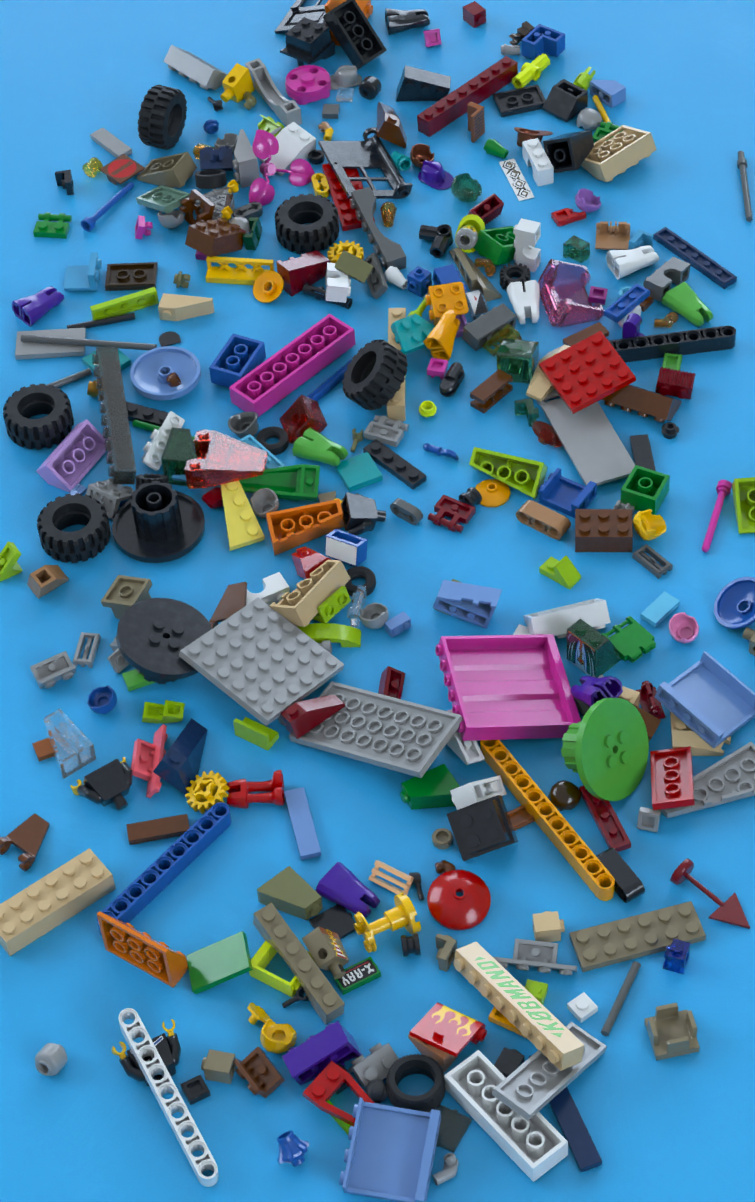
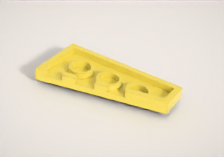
(239, 517)

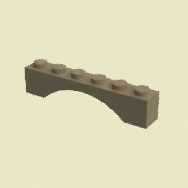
(315, 984)

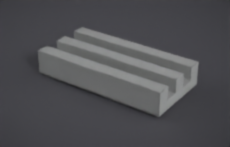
(84, 661)

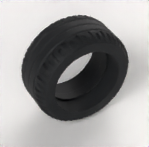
(411, 1065)

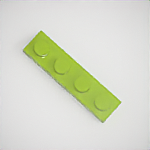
(125, 304)

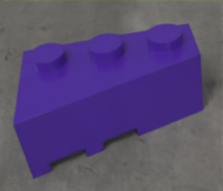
(313, 1055)

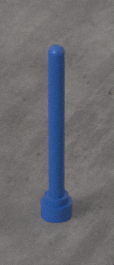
(89, 222)

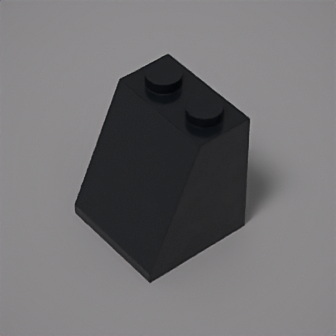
(569, 150)

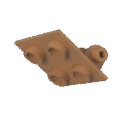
(612, 236)

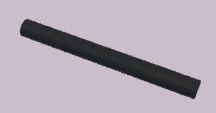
(105, 321)

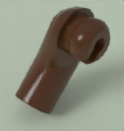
(444, 866)

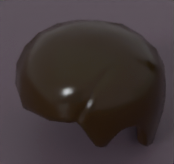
(564, 795)

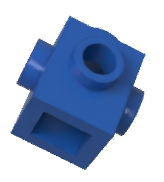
(419, 281)

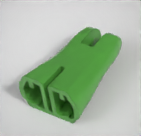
(686, 303)
(318, 448)

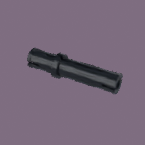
(310, 290)

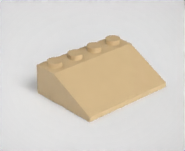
(618, 153)

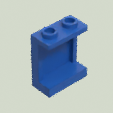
(566, 494)

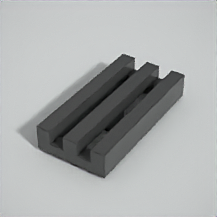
(650, 562)

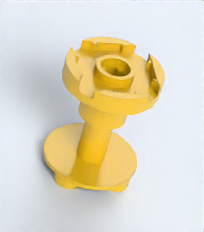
(400, 916)

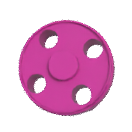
(308, 84)

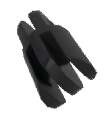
(452, 380)

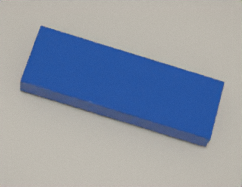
(626, 303)

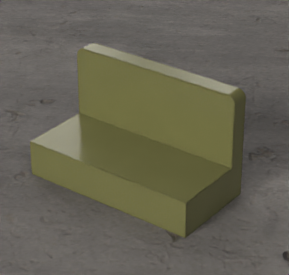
(354, 267)

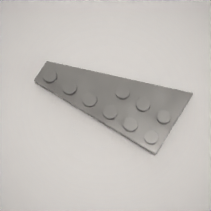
(722, 782)

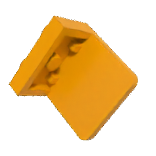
(444, 298)

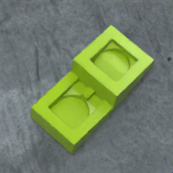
(160, 713)

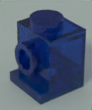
(677, 956)

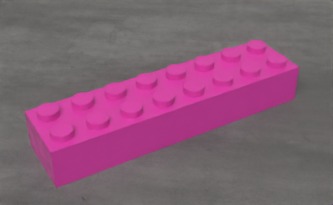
(292, 365)

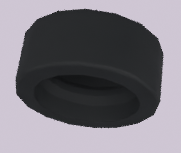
(210, 178)

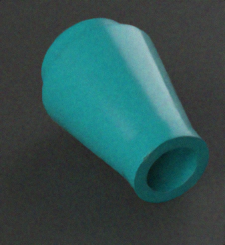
(401, 161)

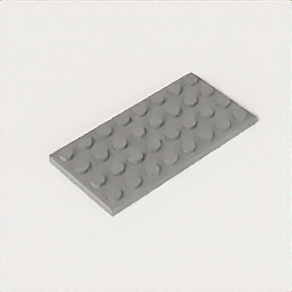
(382, 730)

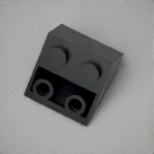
(566, 100)

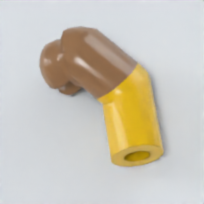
(325, 126)

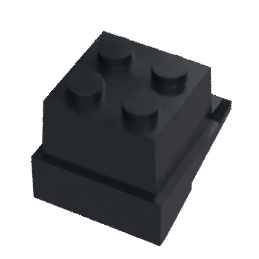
(308, 42)
(482, 827)

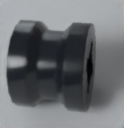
(471, 497)
(410, 945)

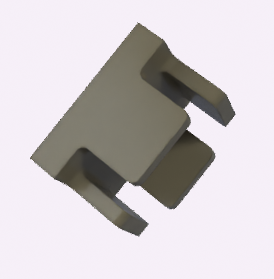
(126, 592)
(672, 1032)

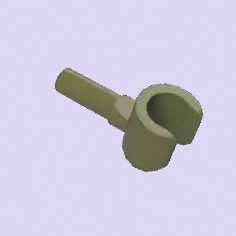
(357, 437)

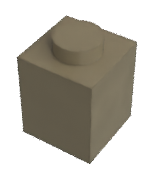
(219, 1066)

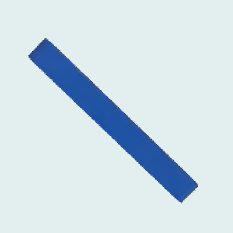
(174, 860)

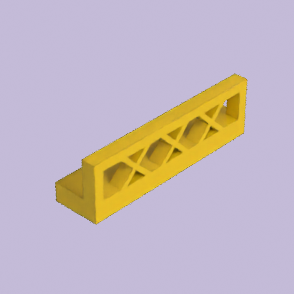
(239, 275)

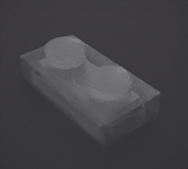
(358, 603)

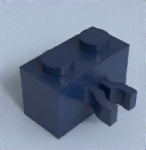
(216, 158)

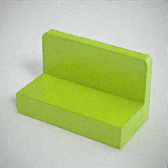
(255, 733)

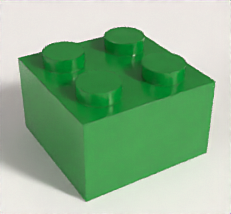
(645, 489)

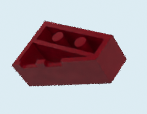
(301, 270)

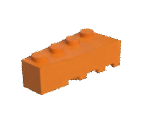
(302, 524)

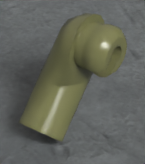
(250, 100)

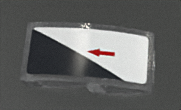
(476, 303)

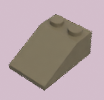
(169, 170)

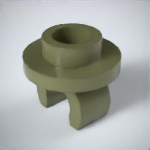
(181, 280)

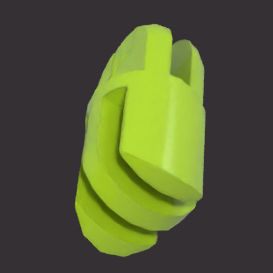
(583, 79)

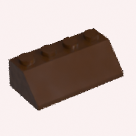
(644, 402)

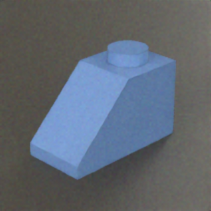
(608, 91)

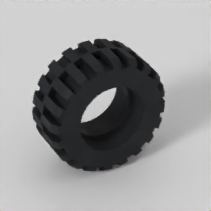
(162, 117)
(308, 237)
(375, 375)
(41, 431)
(72, 511)

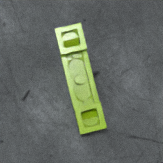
(337, 633)

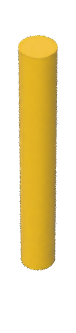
(600, 108)

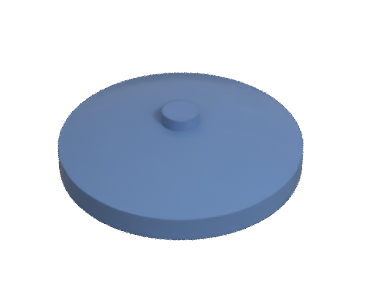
(153, 367)

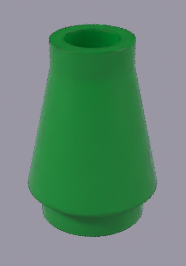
(494, 148)

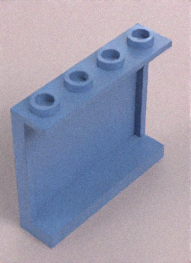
(709, 700)
(390, 1152)

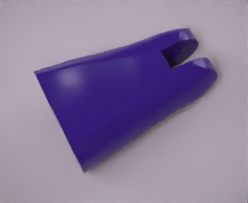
(36, 306)
(596, 688)
(347, 890)

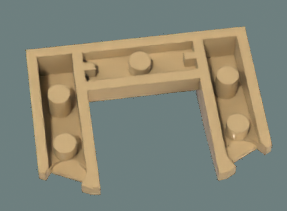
(684, 736)

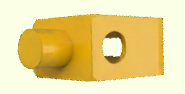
(236, 84)

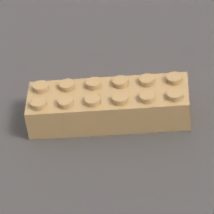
(53, 900)

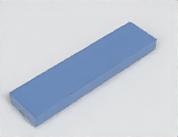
(302, 823)

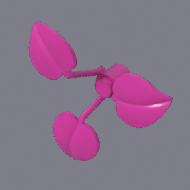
(263, 147)

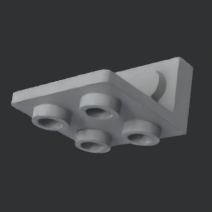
(109, 495)

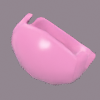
(683, 628)

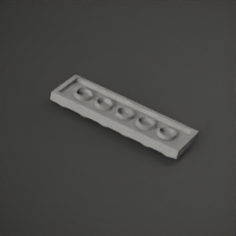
(540, 1081)

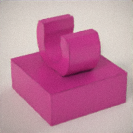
(432, 37)
(141, 227)
(437, 367)

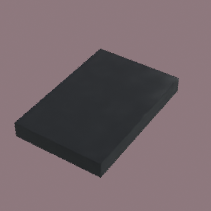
(519, 100)

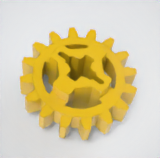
(337, 249)
(206, 791)

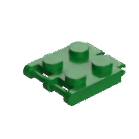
(631, 640)

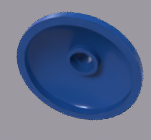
(736, 604)

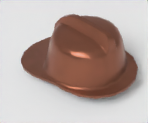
(526, 134)

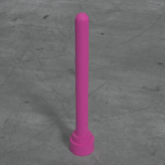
(723, 489)

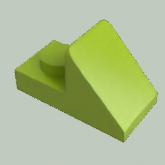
(8, 561)
(560, 571)

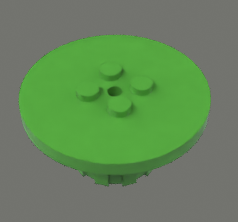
(608, 749)

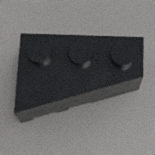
(422, 85)

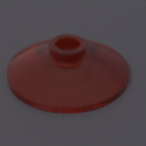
(546, 434)

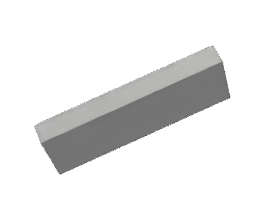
(110, 143)

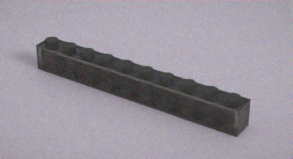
(114, 416)

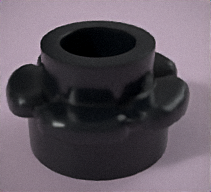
(670, 430)

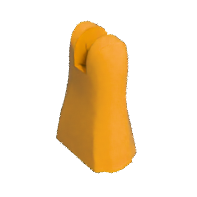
(443, 335)

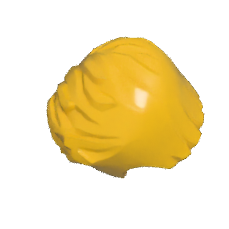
(648, 525)
(277, 1037)

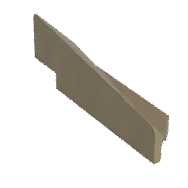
(473, 276)

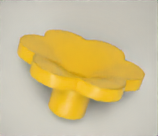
(257, 1014)

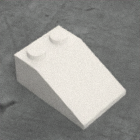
(293, 145)

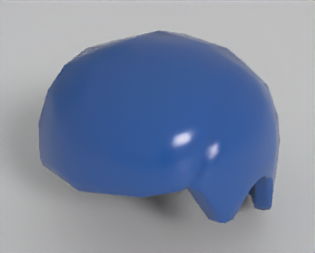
(102, 700)

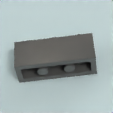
(487, 325)

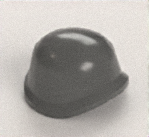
(244, 424)

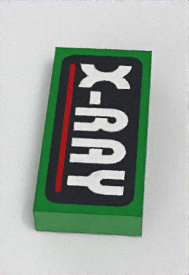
(358, 975)

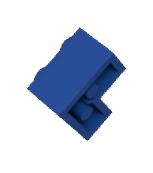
(542, 40)

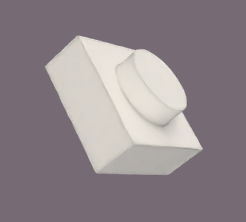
(582, 1007)

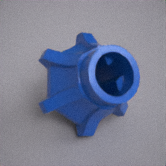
(291, 1149)

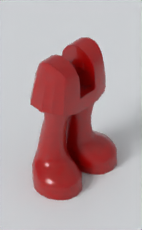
(240, 795)

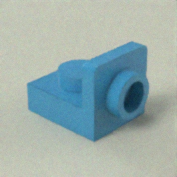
(640, 239)

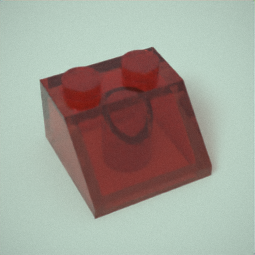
(302, 415)

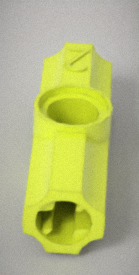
(531, 71)

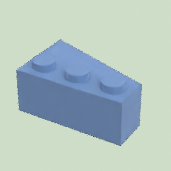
(467, 601)

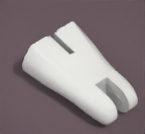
(628, 261)
(527, 302)

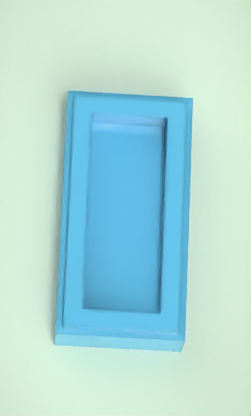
(660, 609)

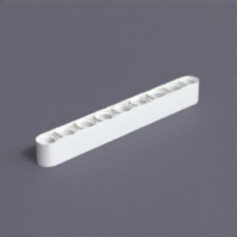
(172, 1105)

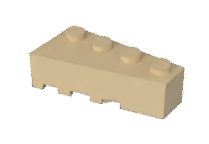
(302, 603)

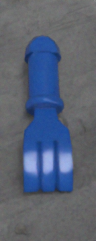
(438, 450)

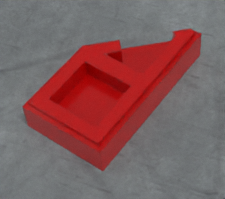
(567, 216)

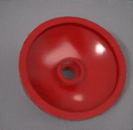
(457, 911)

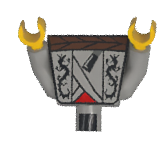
(223, 202)

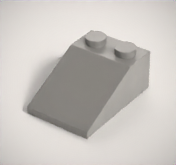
(245, 161)

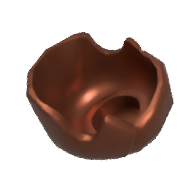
(420, 153)

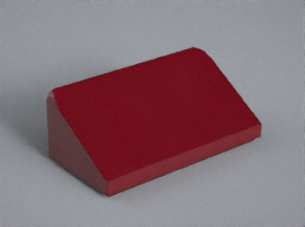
(391, 682)

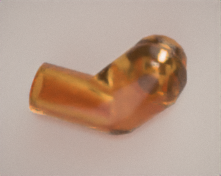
(489, 267)
(669, 320)

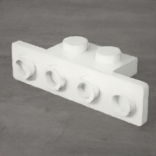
(159, 437)

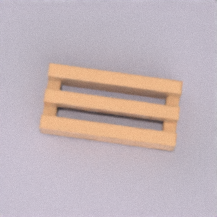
(375, 871)

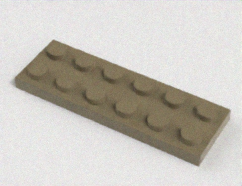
(636, 936)

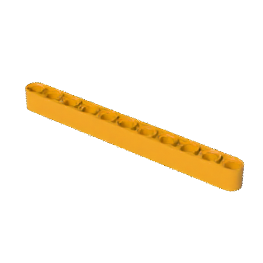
(549, 819)

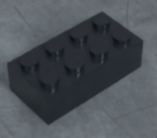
(354, 33)

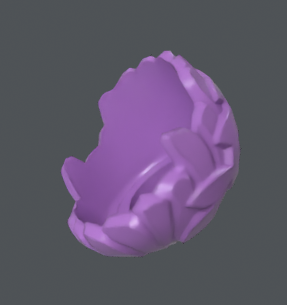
(587, 201)

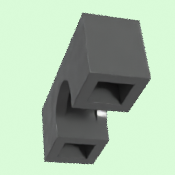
(670, 272)

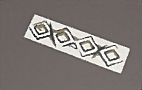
(516, 179)

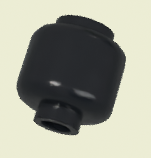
(370, 86)

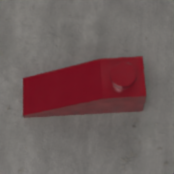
(307, 714)

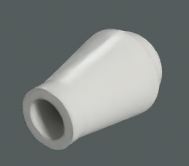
(395, 277)

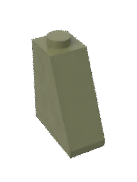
(290, 895)

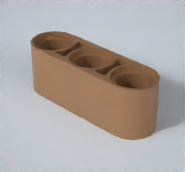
(543, 519)

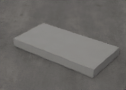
(34, 350)

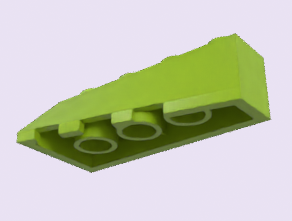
(514, 471)

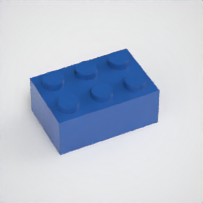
(236, 360)

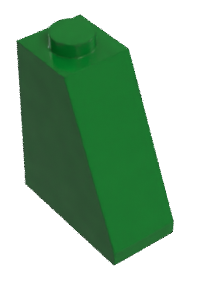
(430, 790)

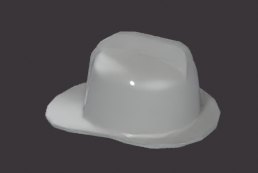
(345, 77)

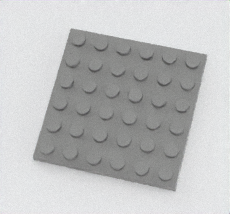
(261, 660)

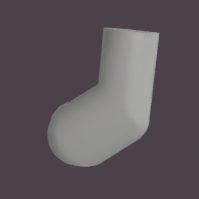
(449, 1170)

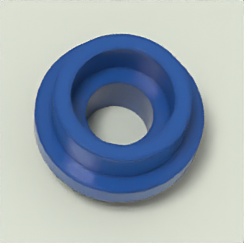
(211, 126)

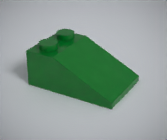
(496, 244)

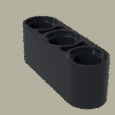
(627, 883)

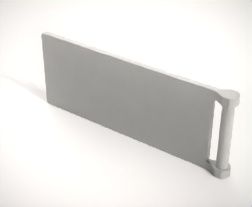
(588, 441)

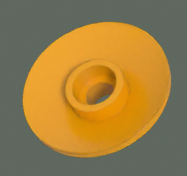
(265, 282)
(493, 492)

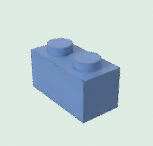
(397, 624)

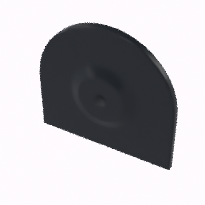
(169, 338)

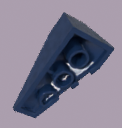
(184, 757)

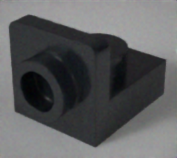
(65, 179)

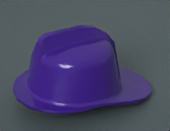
(435, 176)

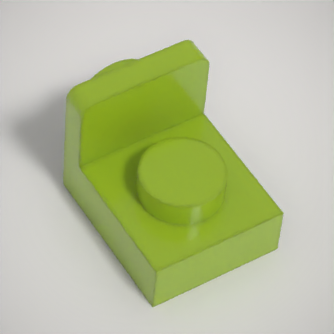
(537, 989)

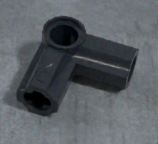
(441, 238)

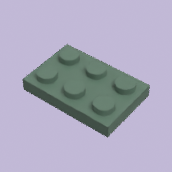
(163, 198)

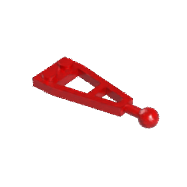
(327, 1084)

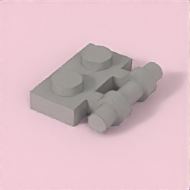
(386, 430)

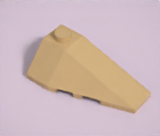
(539, 385)

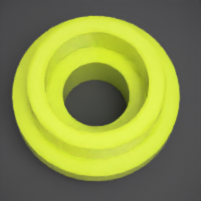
(427, 409)

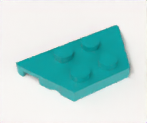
(411, 333)

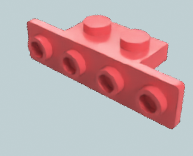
(147, 757)

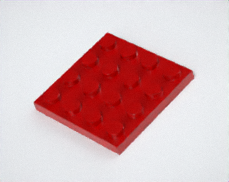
(587, 372)

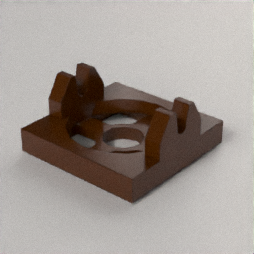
(189, 205)

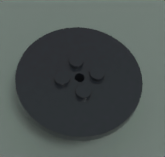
(158, 524)
(154, 634)

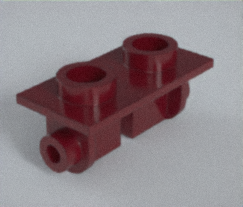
(649, 702)

